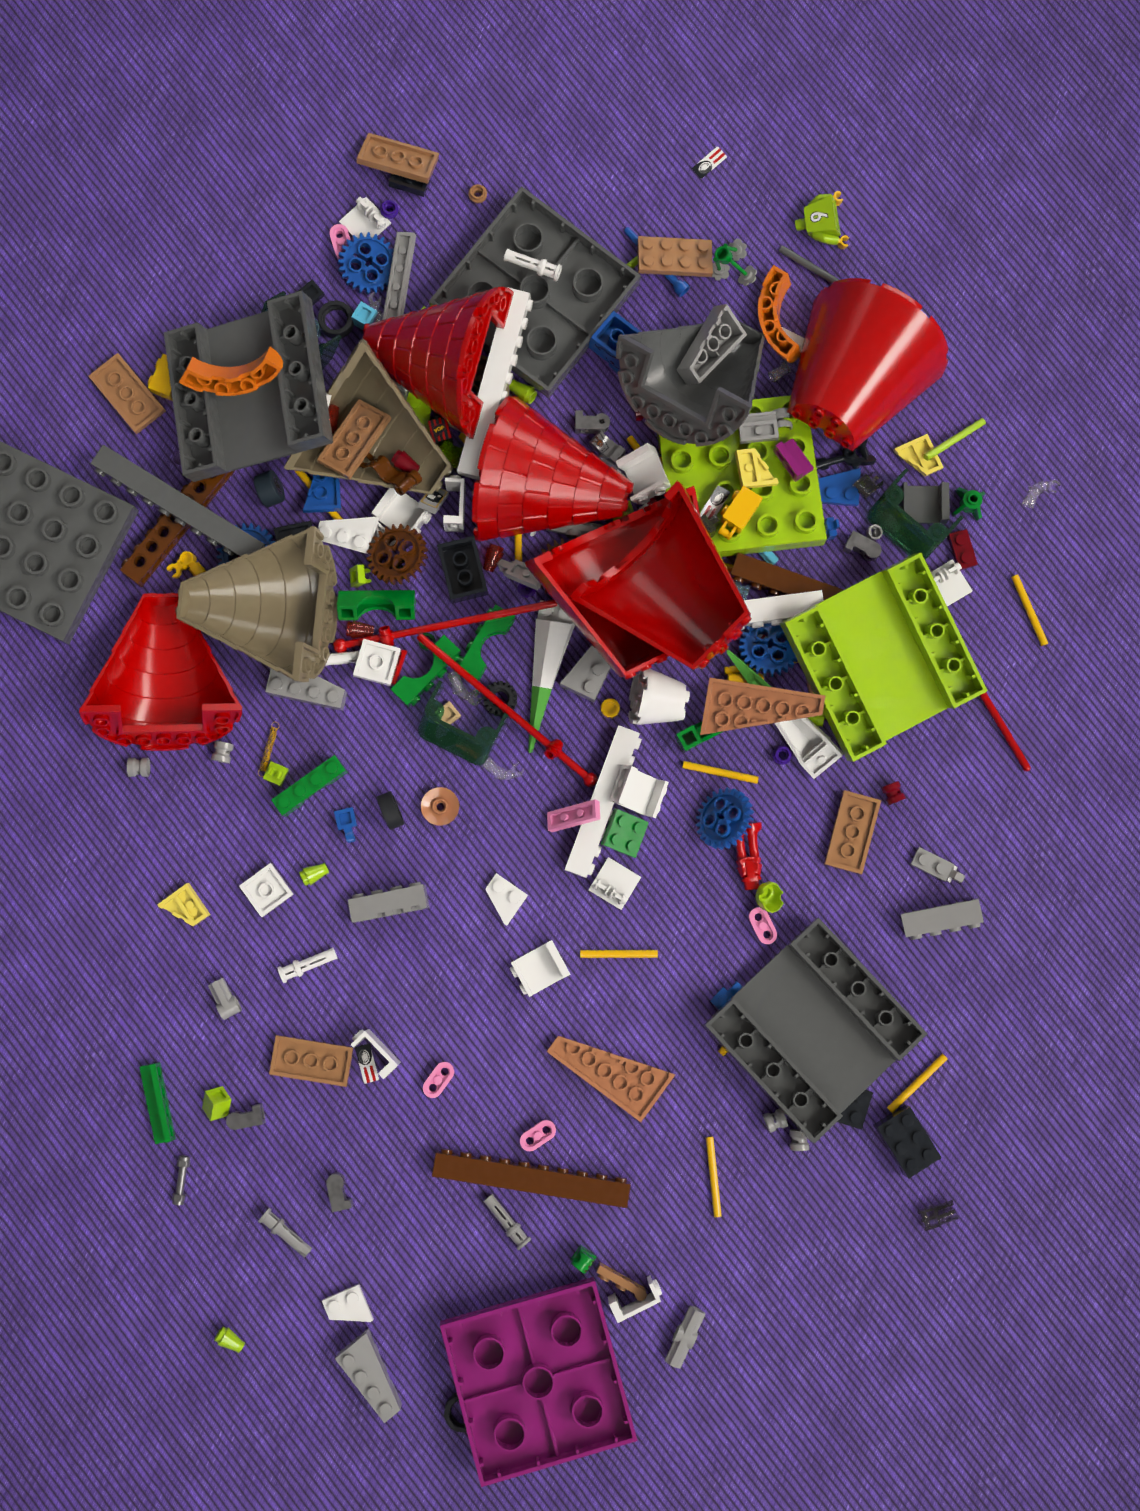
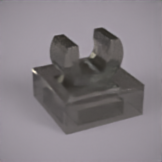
(711, 524)

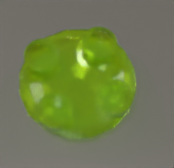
(451, 452)

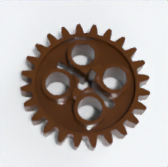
(397, 554)

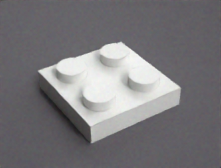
(376, 662)
(266, 890)

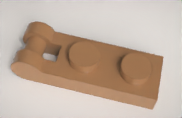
(622, 1282)

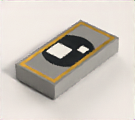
(433, 502)

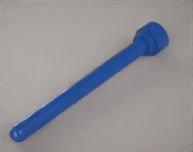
(680, 286)

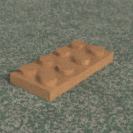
(397, 158)
(674, 256)
(127, 393)
(354, 439)
(852, 832)
(311, 1060)

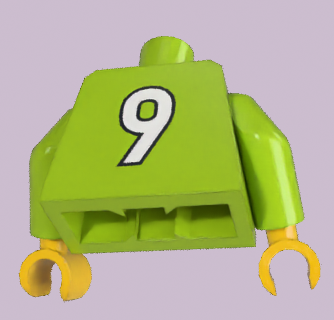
(822, 220)

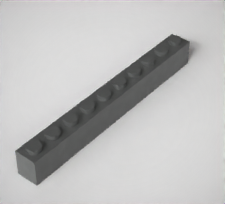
(174, 503)

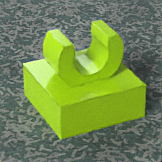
(357, 576)
(276, 773)

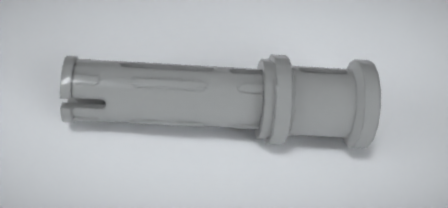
(278, 1227)
(511, 1231)

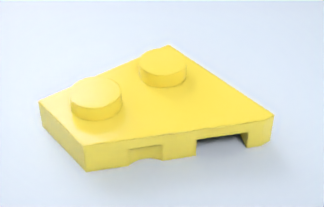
(914, 452)
(752, 470)
(185, 905)

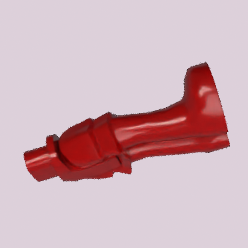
(750, 866)

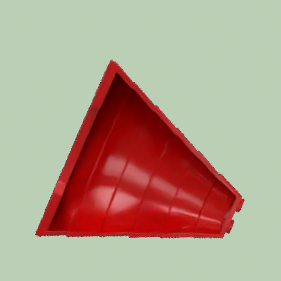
(439, 352)
(540, 478)
(160, 684)

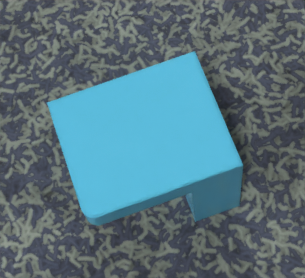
(363, 315)

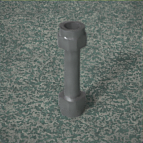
(183, 1163)

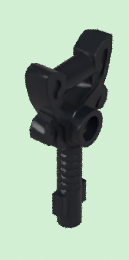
(849, 457)

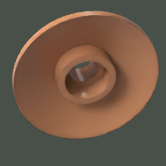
(432, 799)

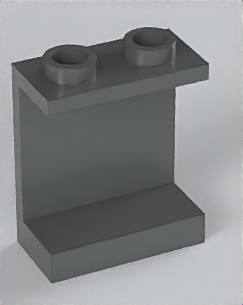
(927, 503)

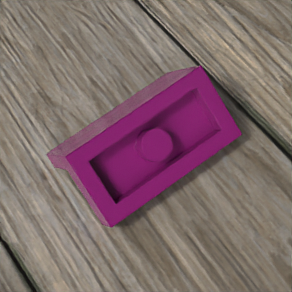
(793, 459)

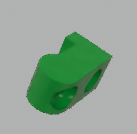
(582, 1259)

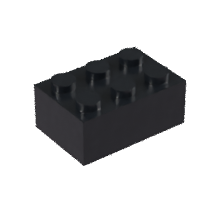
(462, 569)
(907, 1141)

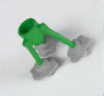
(724, 256)

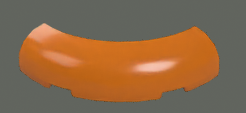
(769, 306)
(232, 380)

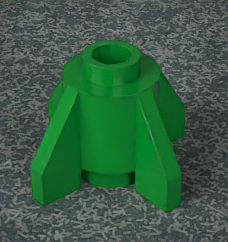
(969, 502)

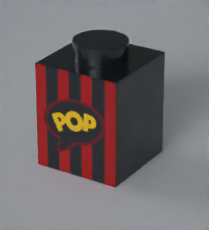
(440, 430)

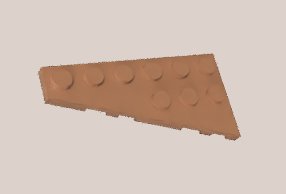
(744, 705)
(622, 1080)

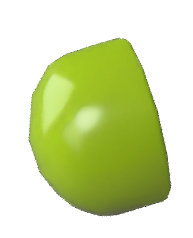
(769, 897)

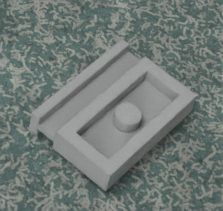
(759, 428)

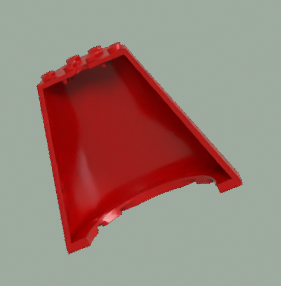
(864, 359)
(672, 588)

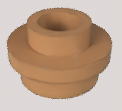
(477, 189)

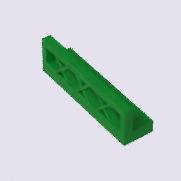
(157, 1103)

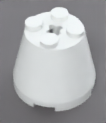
(656, 698)

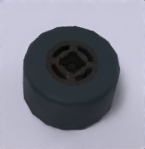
(269, 488)

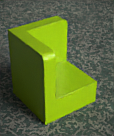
(216, 1103)

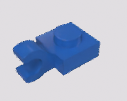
(831, 526)
(346, 821)
(724, 995)

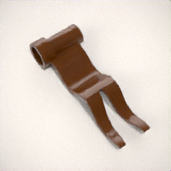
(388, 474)

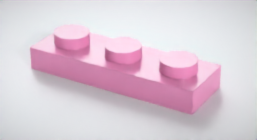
(573, 815)

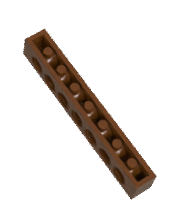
(165, 544)

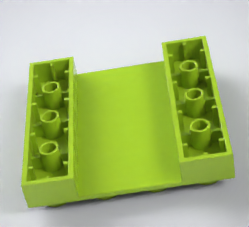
(788, 512)
(883, 656)

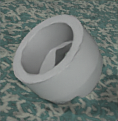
(877, 532)

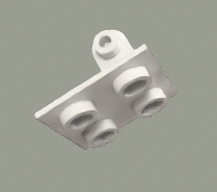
(365, 218)
(951, 582)
(614, 883)

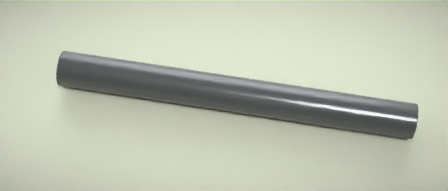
(807, 264)

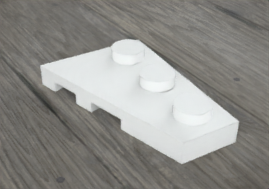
(350, 533)

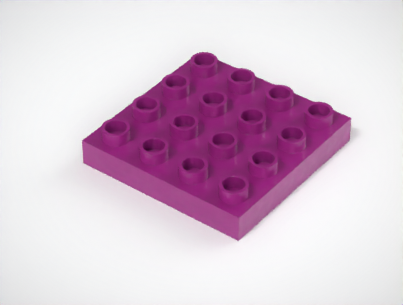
(537, 1381)

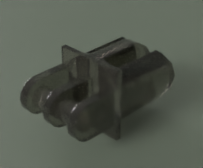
(867, 485)
(937, 1215)

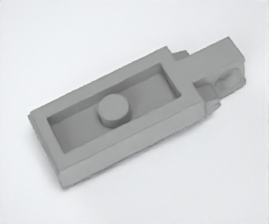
(518, 572)
(936, 866)

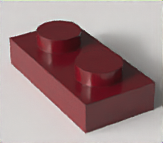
(962, 549)

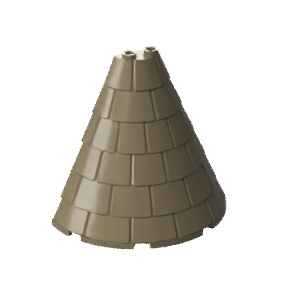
(368, 380)
(270, 604)

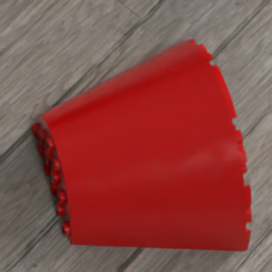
(588, 559)

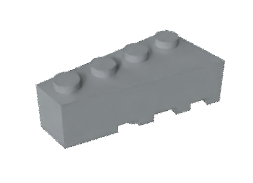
(711, 345)
(587, 675)
(314, 692)
(388, 903)
(942, 918)
(369, 1374)

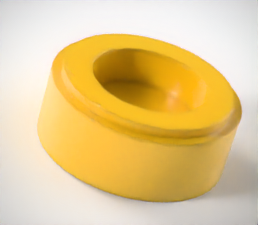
(610, 708)

